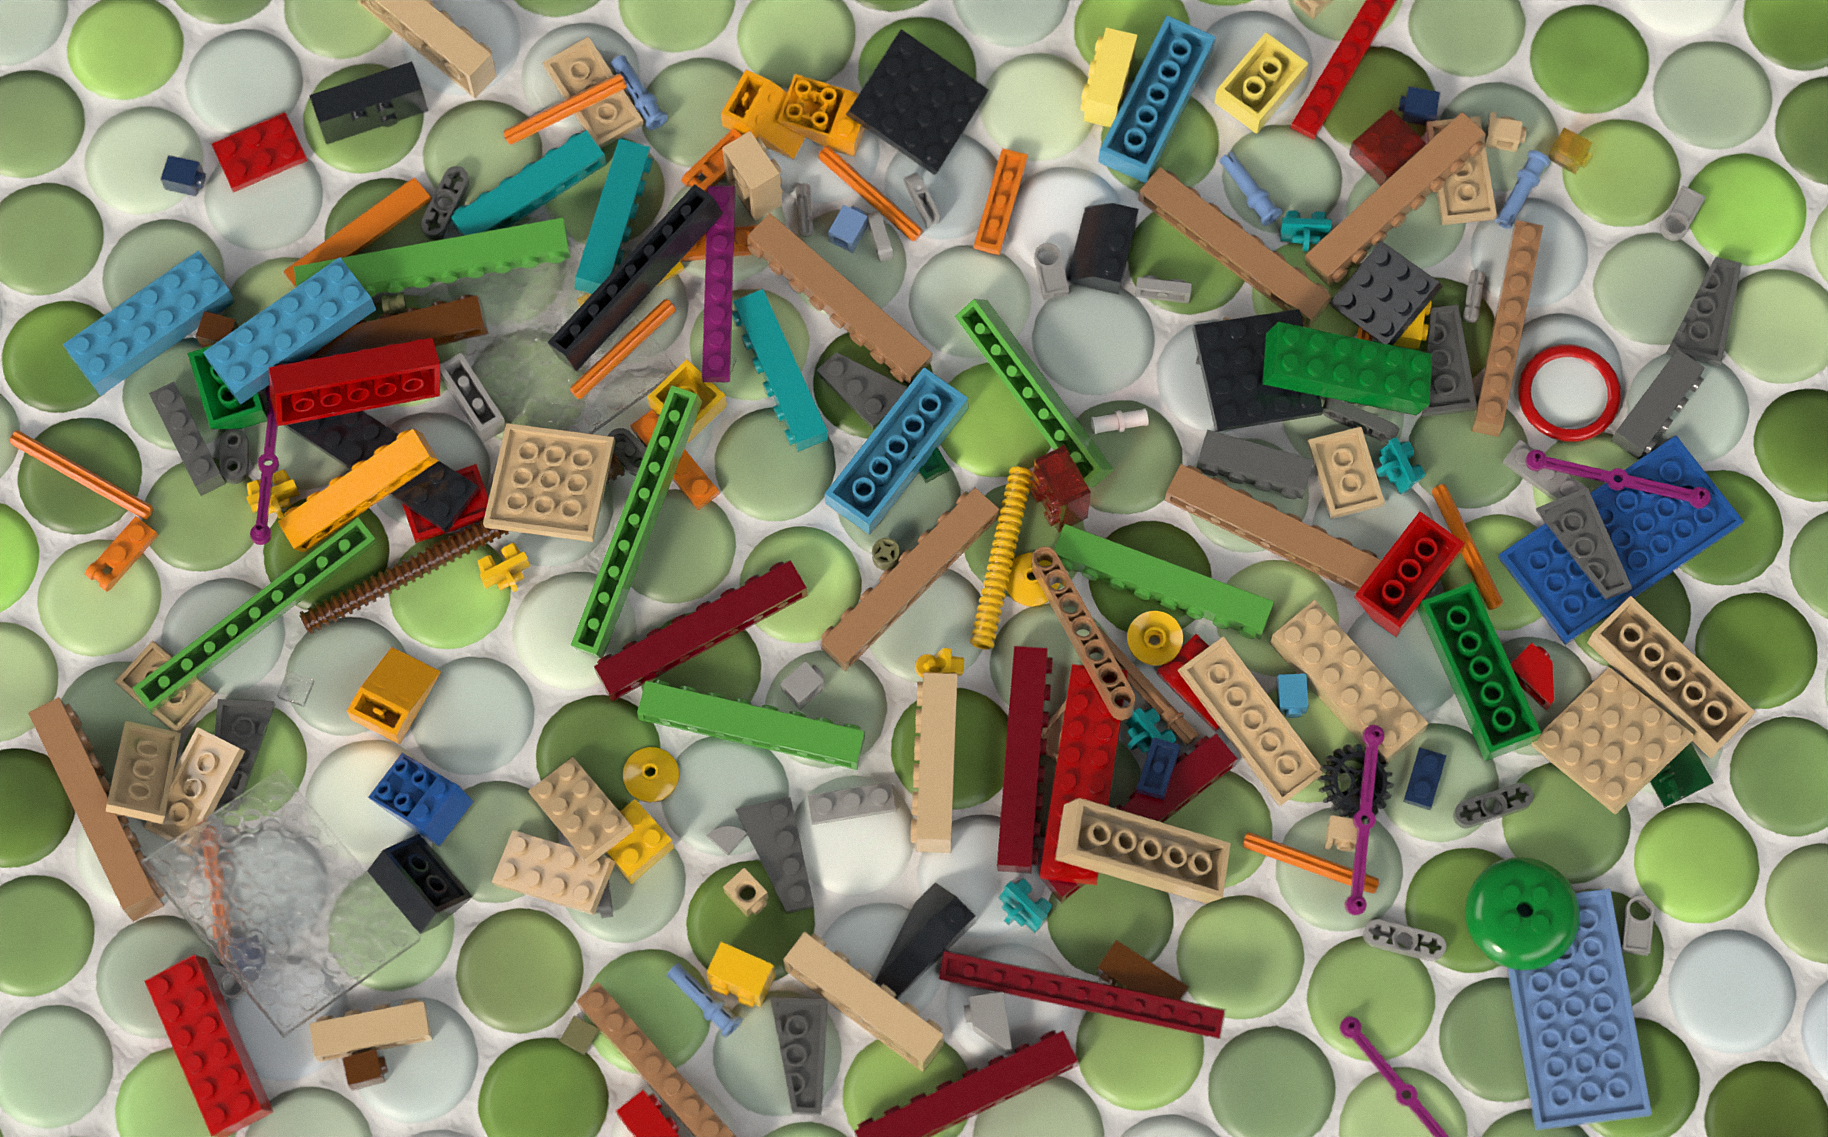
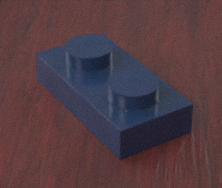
(1158, 768)
(1424, 778)

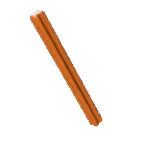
(81, 474)

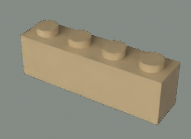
(371, 1030)

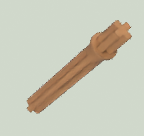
(1152, 696)

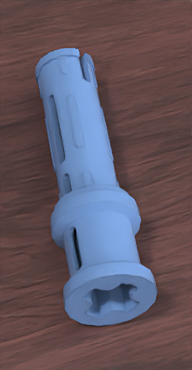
(644, 102)
(1527, 178)
(1257, 198)
(713, 1008)

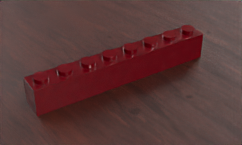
(700, 630)
(1022, 760)
(1189, 779)
(976, 1091)

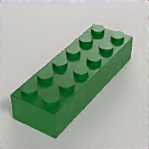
(1347, 368)
(1479, 671)

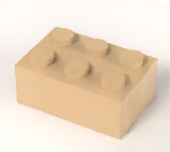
(753, 175)

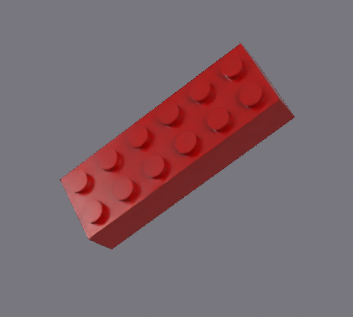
(354, 381)
(208, 1046)

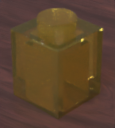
(1570, 151)

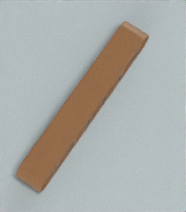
(1087, 644)

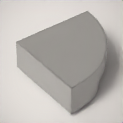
(727, 838)

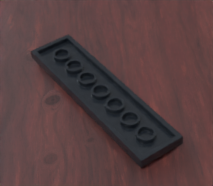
(434, 494)

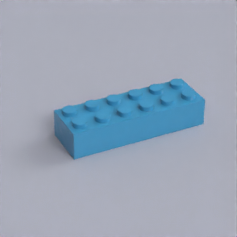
(1156, 99)
(148, 323)
(290, 329)
(885, 461)

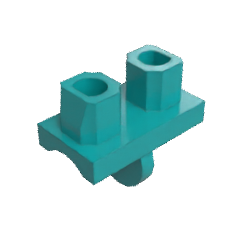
(1304, 230)
(1397, 467)
(1143, 729)
(1021, 907)

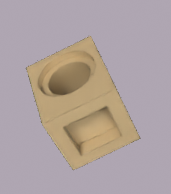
(742, 881)

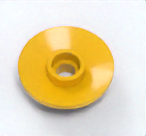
(1021, 588)
(1156, 625)
(653, 787)

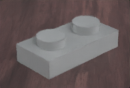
(1153, 288)

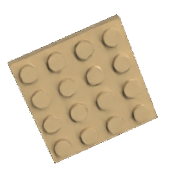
(549, 482)
(1612, 740)

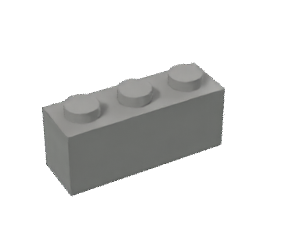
(472, 397)

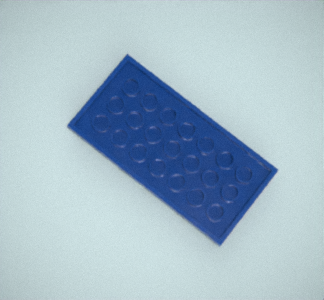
(1647, 531)

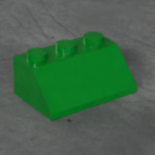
(219, 403)

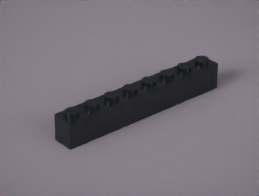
(635, 277)

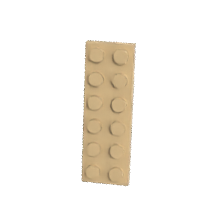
(1251, 721)

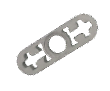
(1423, 952)

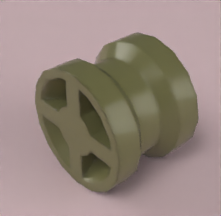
(394, 305)
(884, 547)

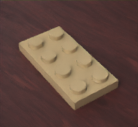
(581, 69)
(1468, 193)
(143, 772)
(197, 783)
(580, 810)
(552, 873)

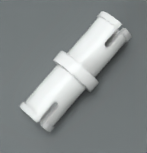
(1119, 421)

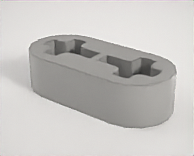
(879, 236)

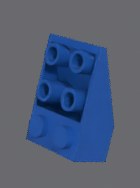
(421, 799)

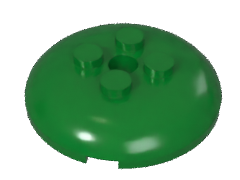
(1517, 940)

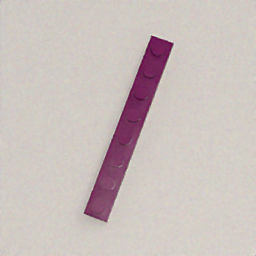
(719, 289)

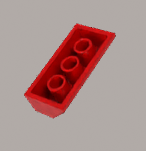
(1408, 573)

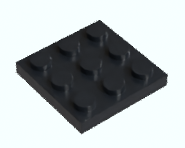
(1385, 294)

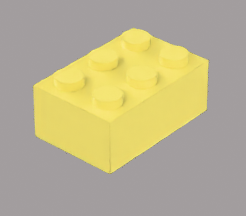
(1108, 76)
(1261, 82)

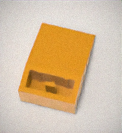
(756, 108)
(820, 114)
(393, 695)

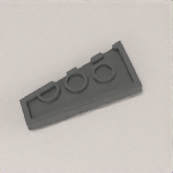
(1584, 536)
(802, 1044)

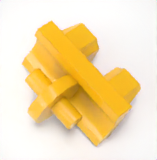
(280, 493)
(505, 573)
(940, 663)

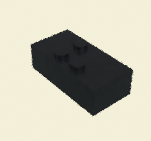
(369, 103)

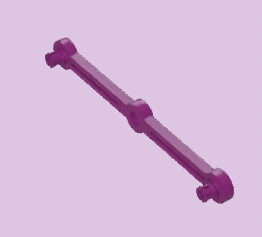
(1698, 497)
(261, 532)
(1356, 903)
(1351, 1029)

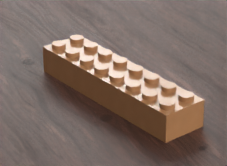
(89, 792)

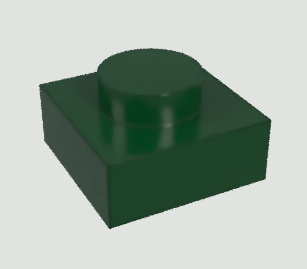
(934, 466)

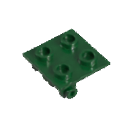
(1681, 777)

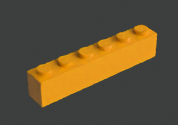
(357, 490)

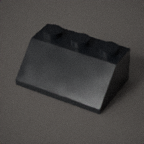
(1103, 247)
(418, 883)

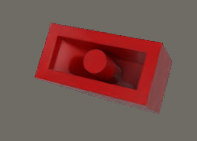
(1535, 674)

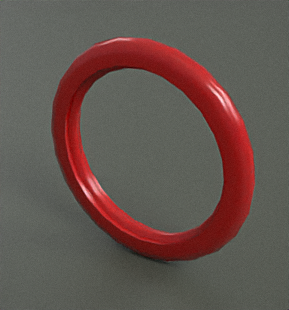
(1558, 433)

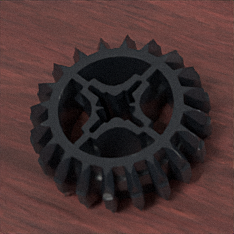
(1338, 770)

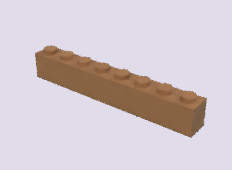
(1395, 199)
(1233, 246)
(839, 299)
(1507, 328)
(1270, 528)
(909, 579)
(651, 1064)

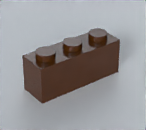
(1132, 971)

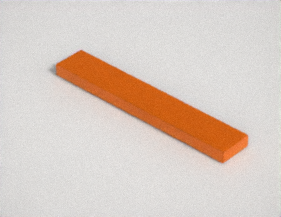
(368, 226)

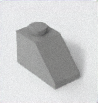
(990, 1019)

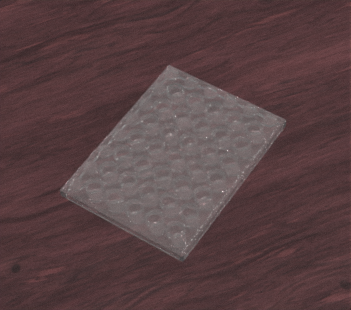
(521, 368)
(281, 902)

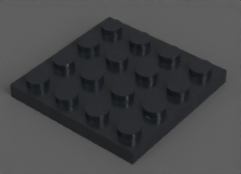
(917, 102)
(1233, 371)

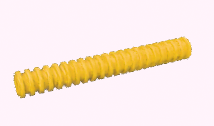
(1001, 558)

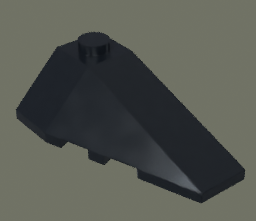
(930, 929)

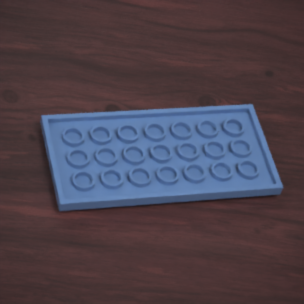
(1581, 1027)

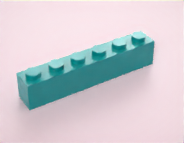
(532, 187)
(613, 215)
(780, 371)

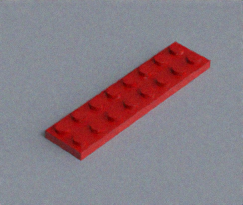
(1082, 766)

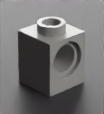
(803, 684)

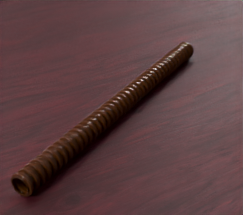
(411, 569)

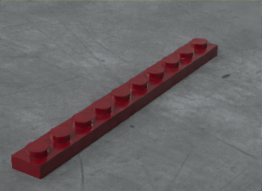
(1082, 994)

